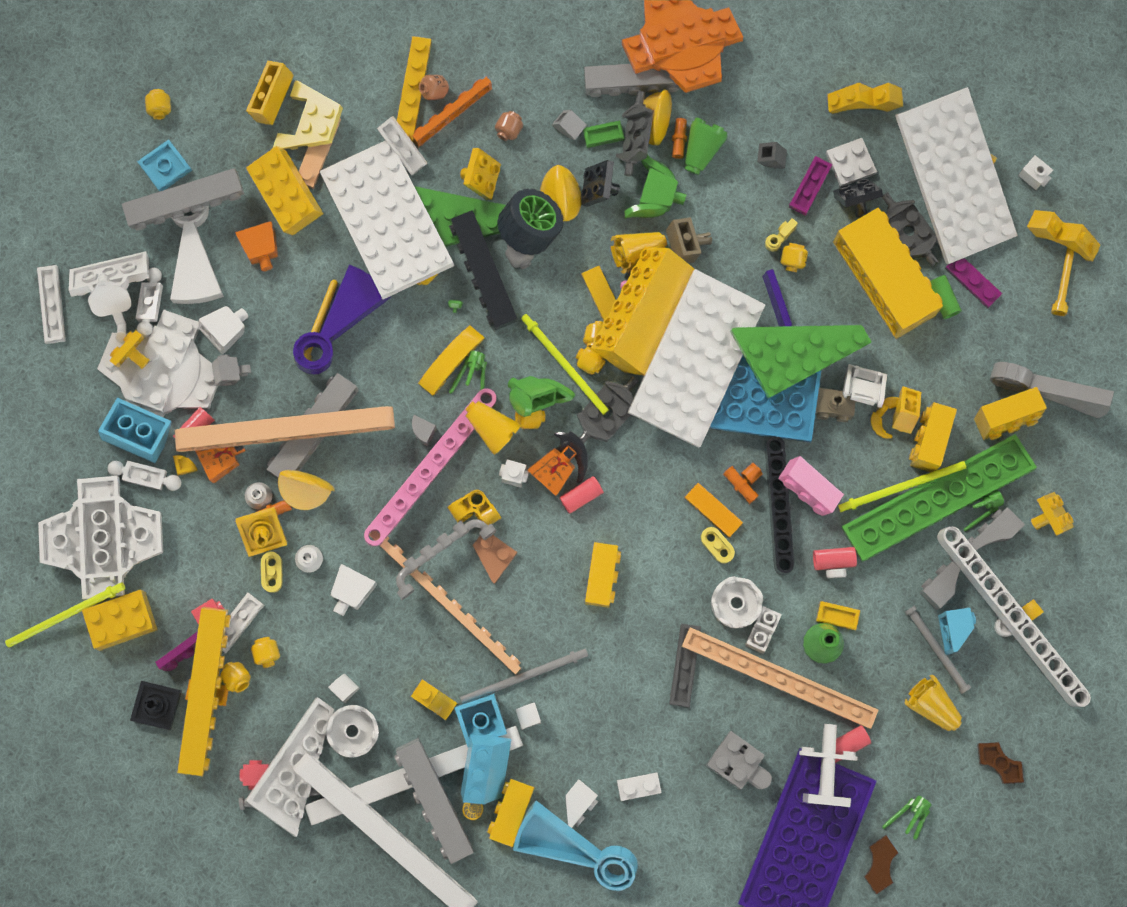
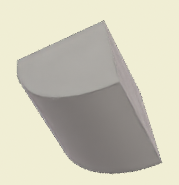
(569, 124)
(423, 430)

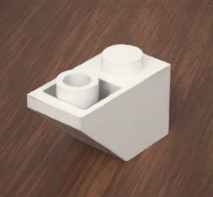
(578, 801)

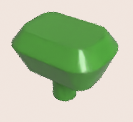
(455, 304)

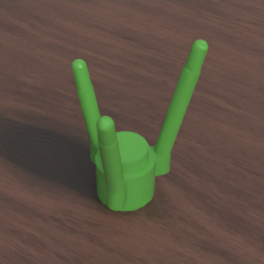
(473, 362)
(990, 501)
(920, 808)

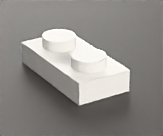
(639, 786)

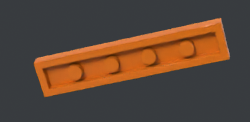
(451, 111)

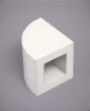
(344, 688)
(528, 716)

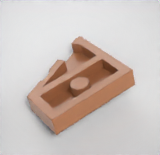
(494, 556)

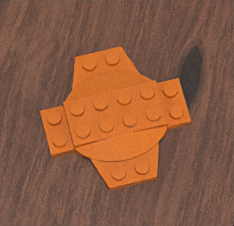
(683, 42)

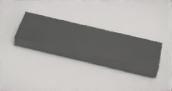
(683, 671)

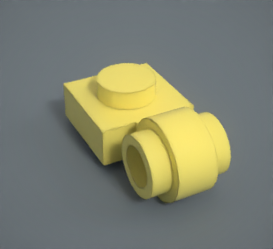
(785, 231)

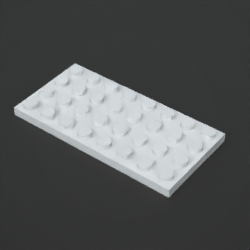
(956, 175)
(386, 219)
(695, 359)

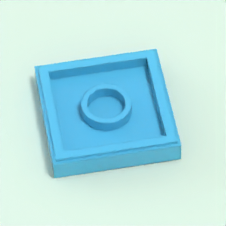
(164, 166)

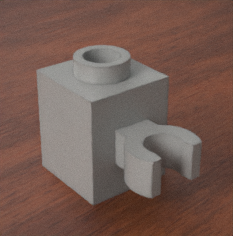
(227, 371)

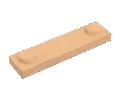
(313, 162)

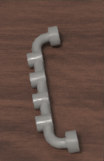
(428, 553)

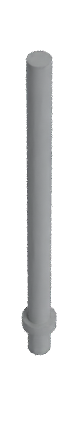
(573, 657)

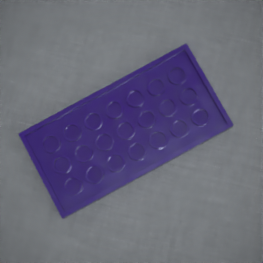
(805, 840)

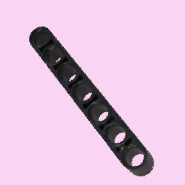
(779, 515)

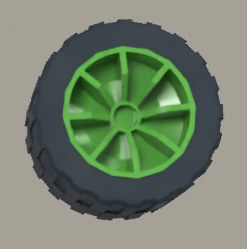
(530, 221)

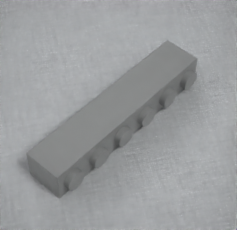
(622, 79)
(183, 199)
(296, 453)
(434, 801)

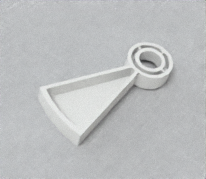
(194, 274)

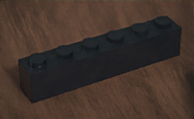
(483, 269)

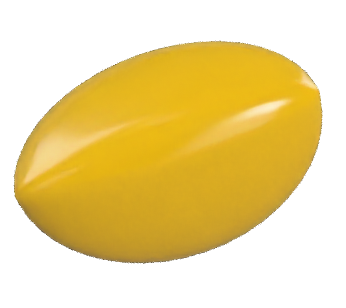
(662, 105)
(564, 190)
(303, 489)

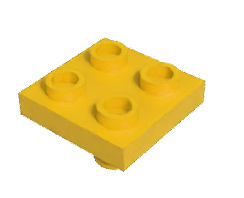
(481, 173)
(129, 350)
(1053, 514)
(261, 531)

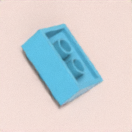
(135, 430)
(485, 769)

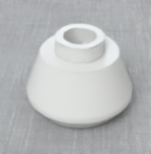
(262, 499)
(310, 564)

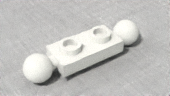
(149, 302)
(144, 475)

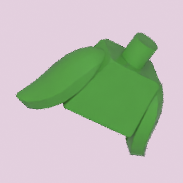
(657, 192)
(536, 394)

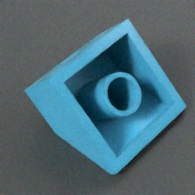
(956, 628)
(481, 718)

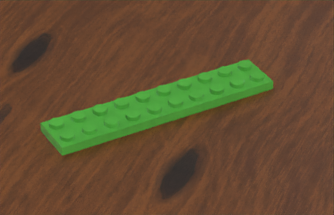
(938, 498)

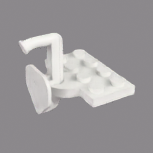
(109, 286)

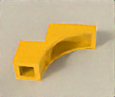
(859, 96)
(1074, 236)

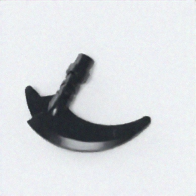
(572, 440)

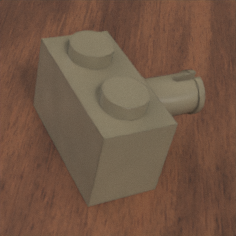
(685, 240)
(833, 404)

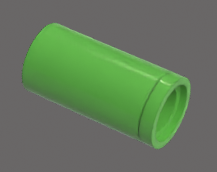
(950, 304)

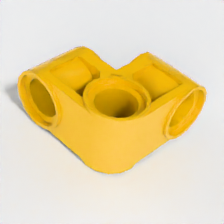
(464, 508)

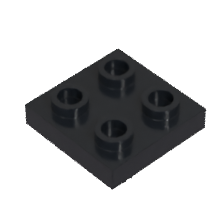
(598, 183)
(858, 195)
(156, 705)

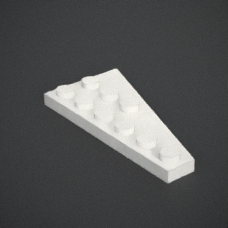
(281, 791)

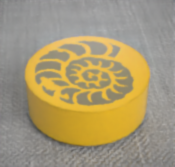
(472, 811)

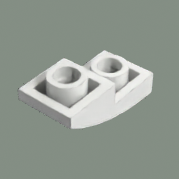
(763, 630)

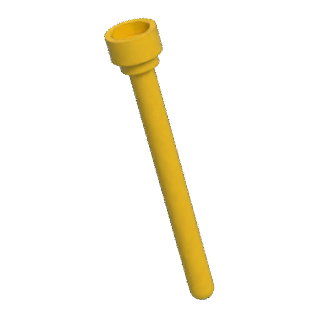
(1060, 306)
(322, 313)

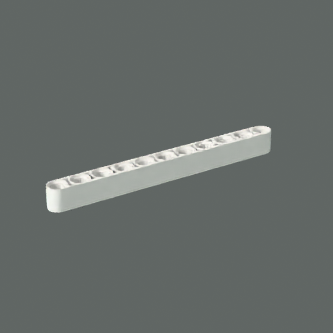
(1022, 621)
(395, 782)
(383, 833)

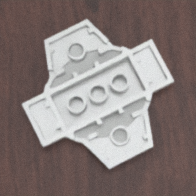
(175, 373)
(100, 536)

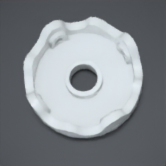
(736, 588)
(366, 735)

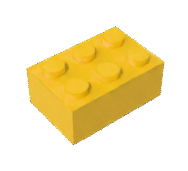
(1010, 414)
(932, 437)
(119, 620)

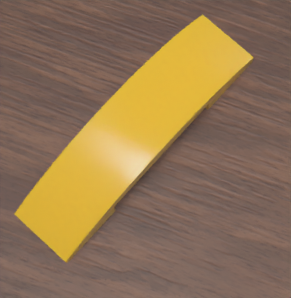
(450, 359)

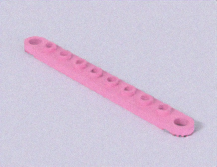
(424, 474)

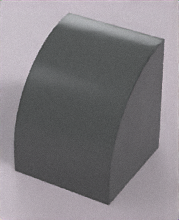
(772, 155)

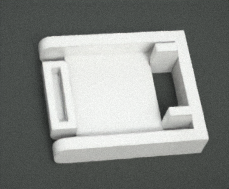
(862, 390)

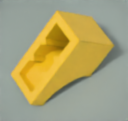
(907, 410)
(434, 699)

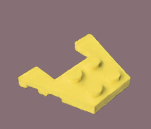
(317, 121)

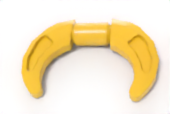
(876, 420)

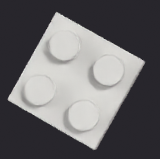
(851, 162)

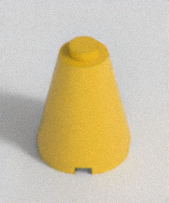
(629, 247)
(491, 425)
(934, 704)

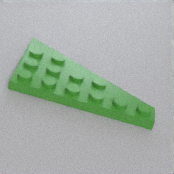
(444, 206)
(793, 353)

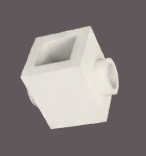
(1036, 173)
(514, 473)

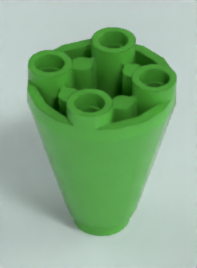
(703, 145)
(817, 648)

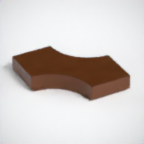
(993, 756)
(879, 872)

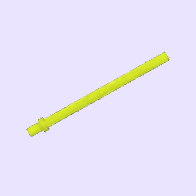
(533, 327)
(853, 503)
(109, 592)

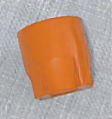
(752, 473)

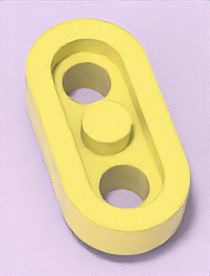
(720, 543)
(271, 572)

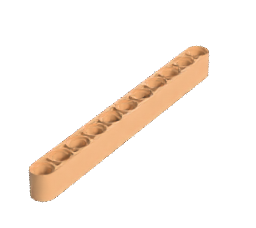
(284, 429)

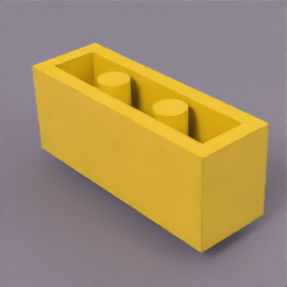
(270, 92)
(602, 575)
(510, 812)

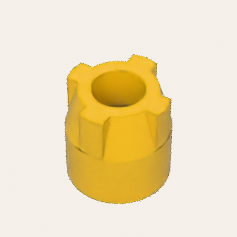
(1032, 609)

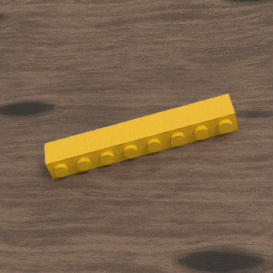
(202, 691)

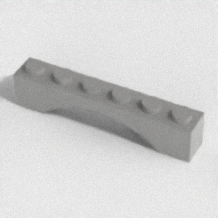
(942, 587)

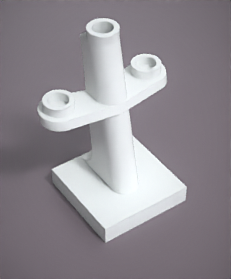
(827, 776)

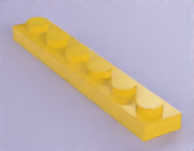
(411, 95)

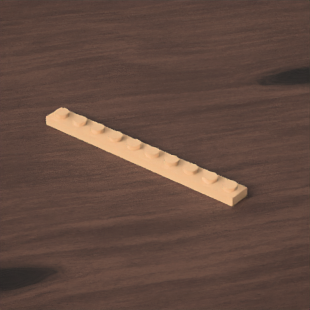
(452, 606)
(780, 678)

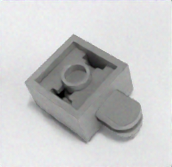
(740, 762)

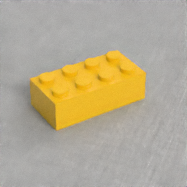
(284, 190)

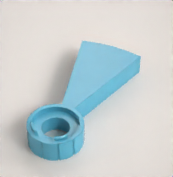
(551, 838)

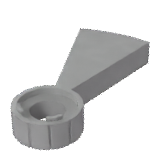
(1080, 397)

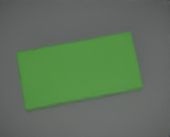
(603, 134)

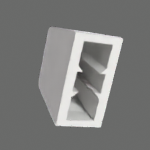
(223, 327)
(351, 589)

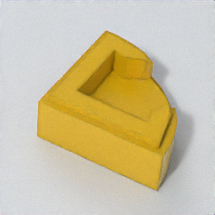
(184, 465)

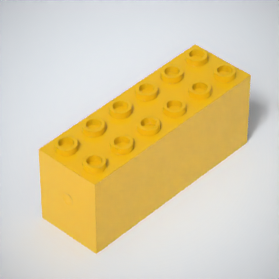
(888, 272)
(643, 310)

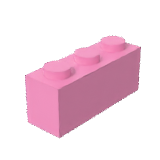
(810, 486)

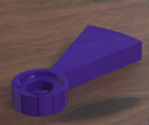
(353, 302)

